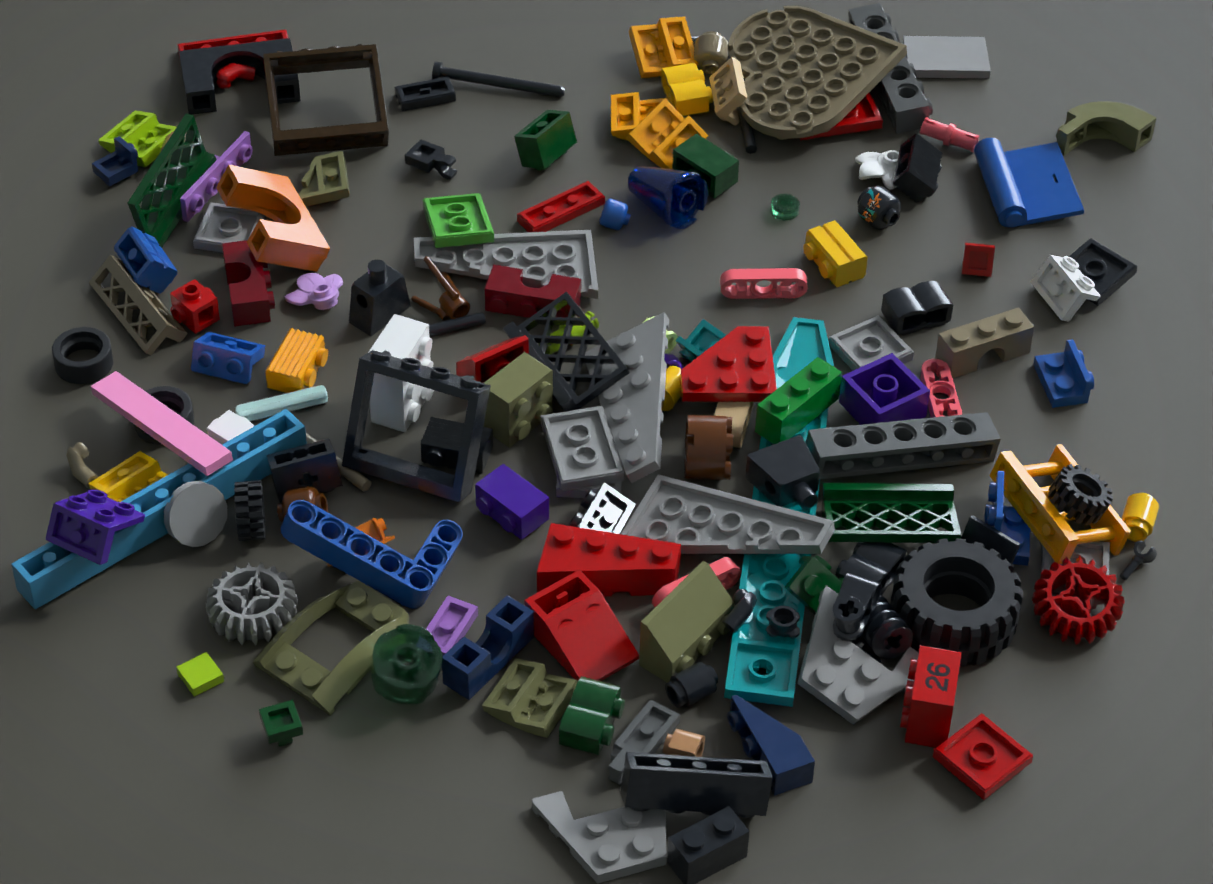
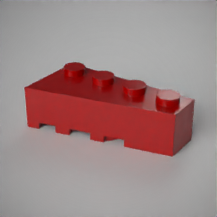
(608, 560)

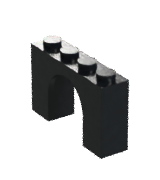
(202, 64)

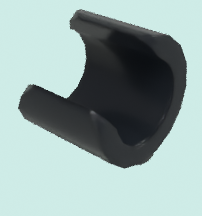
(1138, 558)

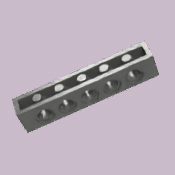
(899, 89)
(903, 445)

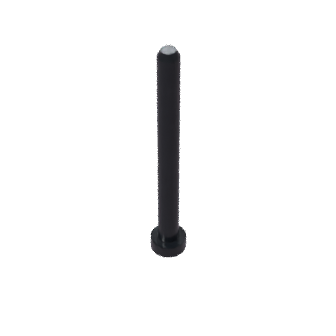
(497, 81)

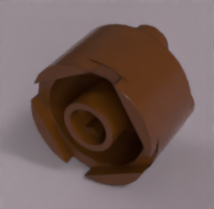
(708, 447)

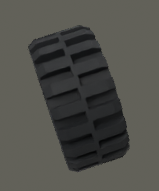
(963, 571)

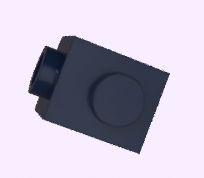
(117, 164)

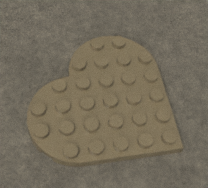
(807, 69)

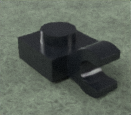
(429, 156)

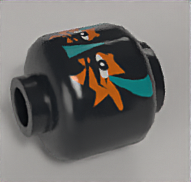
(879, 207)

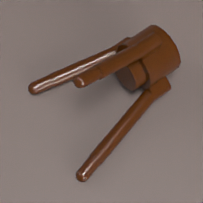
(451, 301)

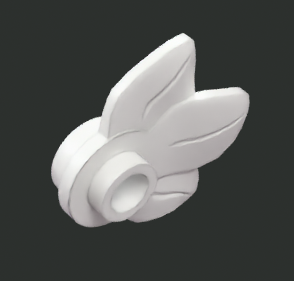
(878, 165)

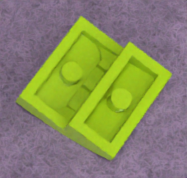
(143, 132)

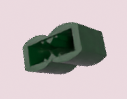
(590, 715)

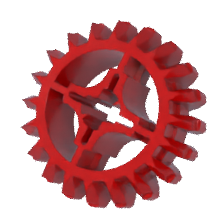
(1071, 608)

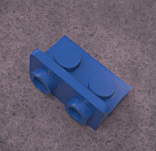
(225, 357)
(1065, 376)

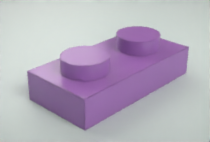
(452, 622)

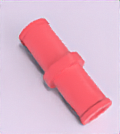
(949, 134)

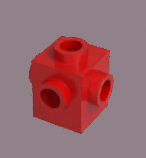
(194, 306)

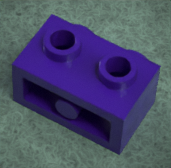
(512, 501)

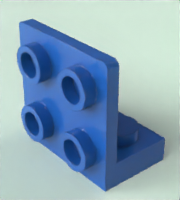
(1007, 519)

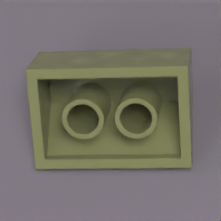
(684, 624)

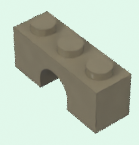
(1006, 333)

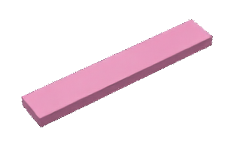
(162, 423)

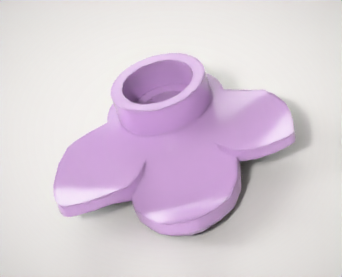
(316, 290)

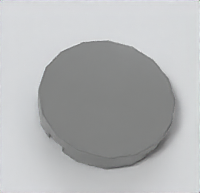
(195, 513)

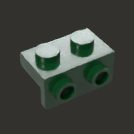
(811, 580)

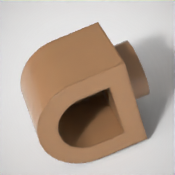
(684, 744)

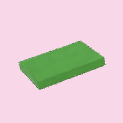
(458, 220)

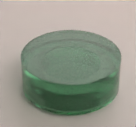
(785, 207)

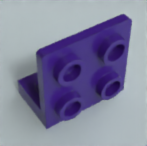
(88, 524)

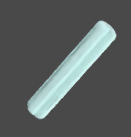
(290, 401)

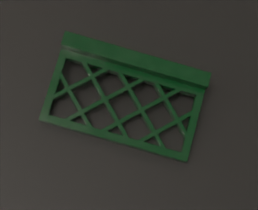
(183, 172)
(900, 502)

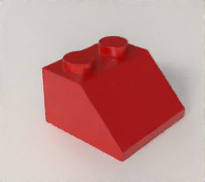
(493, 359)

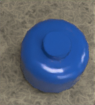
(614, 214)

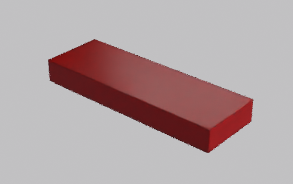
(561, 208)

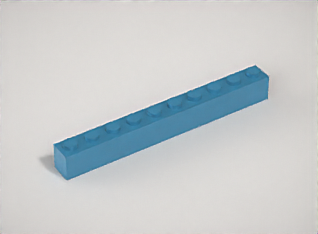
(55, 570)

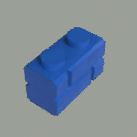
(145, 260)

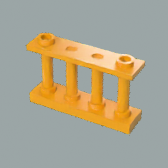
(1042, 516)

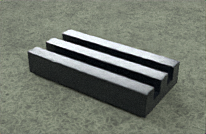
(425, 93)

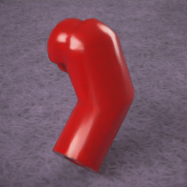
(234, 71)

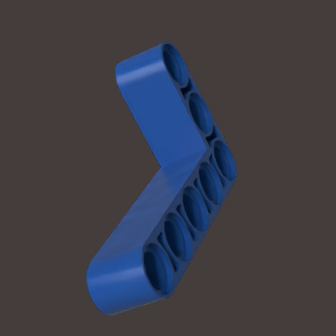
(373, 555)

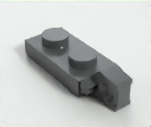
(642, 735)

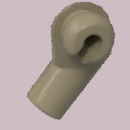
(78, 468)

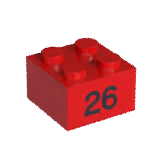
(930, 696)

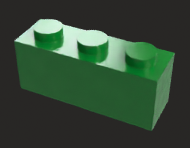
(798, 401)

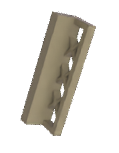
(151, 308)

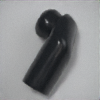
(745, 603)

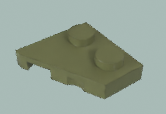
(325, 180)

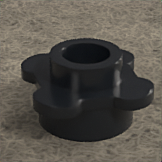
(783, 622)

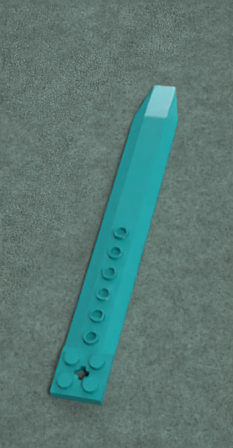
(769, 573)

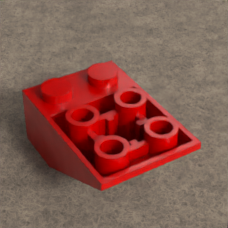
(580, 628)

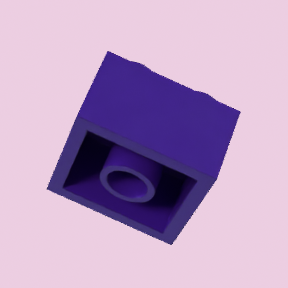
(883, 392)

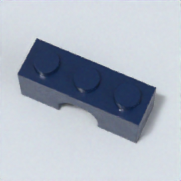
(473, 664)

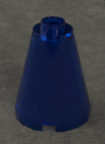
(670, 193)

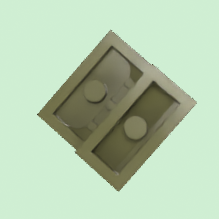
(530, 697)

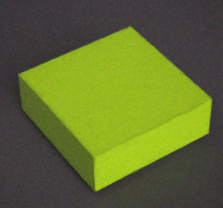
(200, 674)

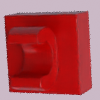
(978, 259)

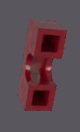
(247, 285)
(509, 295)

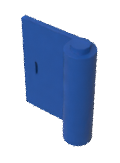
(1024, 183)

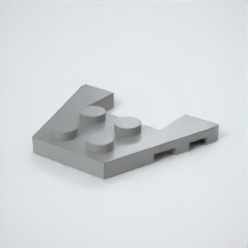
(845, 674)
(610, 841)

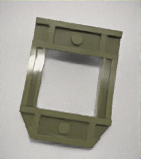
(310, 678)

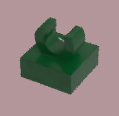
(281, 723)

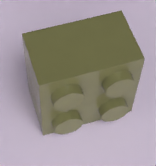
(518, 399)

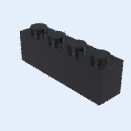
(695, 784)

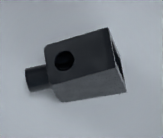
(377, 297)
(785, 473)

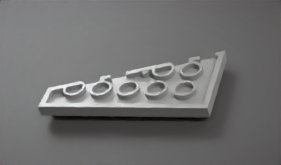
(636, 399)
(723, 522)

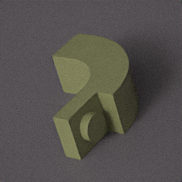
(1106, 120)

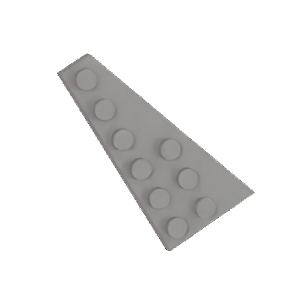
(535, 252)

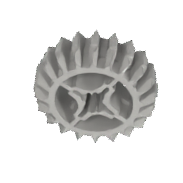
(251, 603)

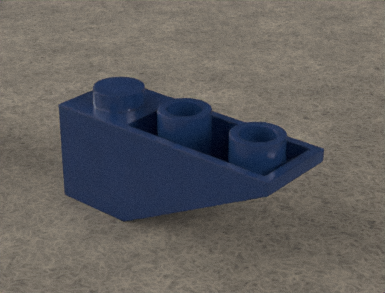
(772, 742)

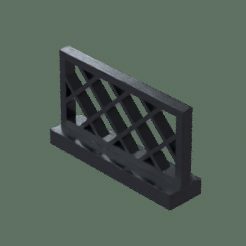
(562, 391)

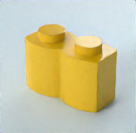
(686, 89)

